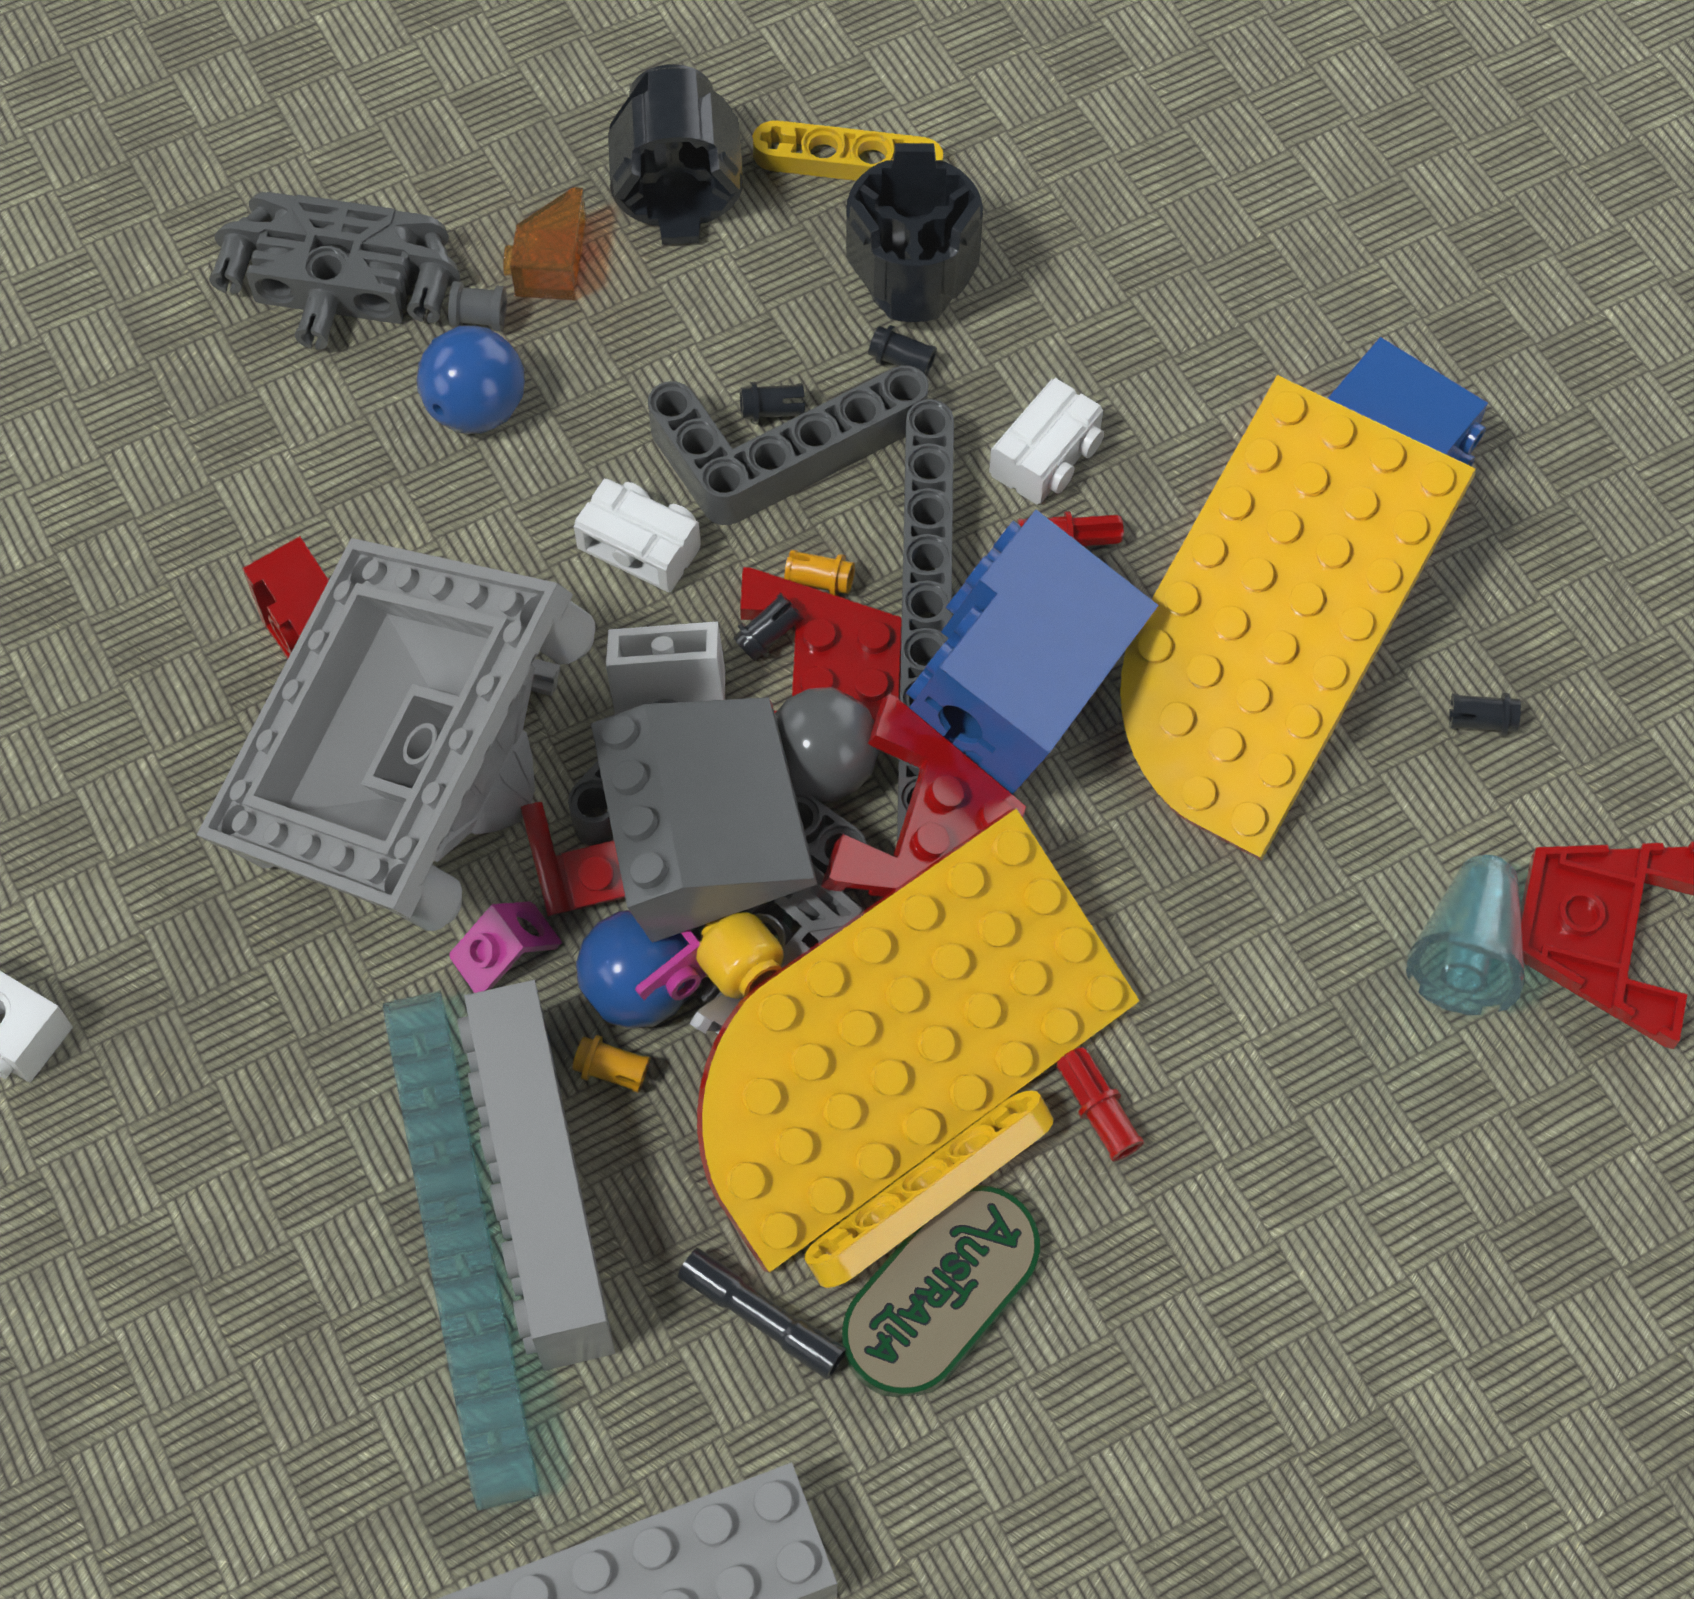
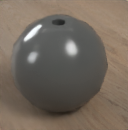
(827, 742)

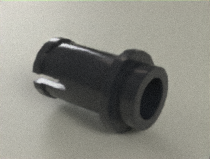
(901, 350)
(768, 401)
(767, 627)
(1485, 713)

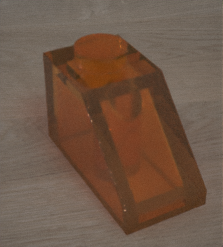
(549, 249)

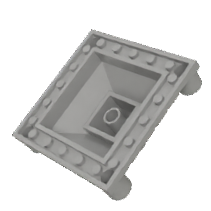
(397, 727)

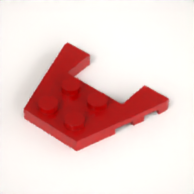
(837, 640)
(946, 806)
(1583, 923)

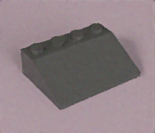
(700, 811)

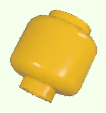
(738, 953)

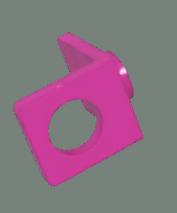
(498, 942)
(677, 970)

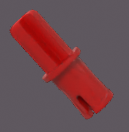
(1091, 529)
(1099, 1104)

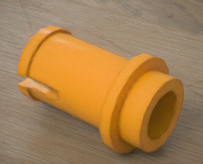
(820, 571)
(610, 1063)

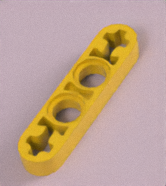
(847, 142)

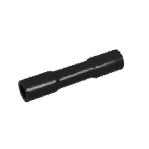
(791, 1333)

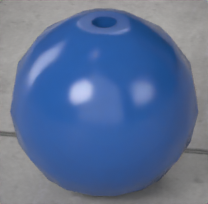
(470, 379)
(615, 961)

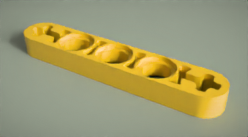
(928, 1189)

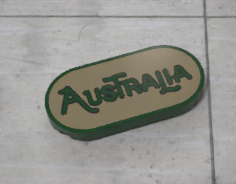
(940, 1293)

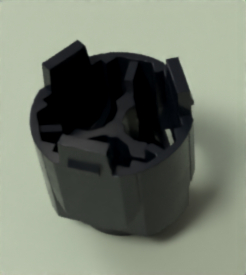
(675, 153)
(914, 232)

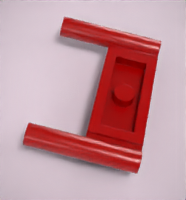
(575, 877)

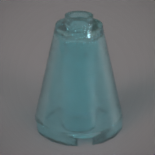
(1473, 941)

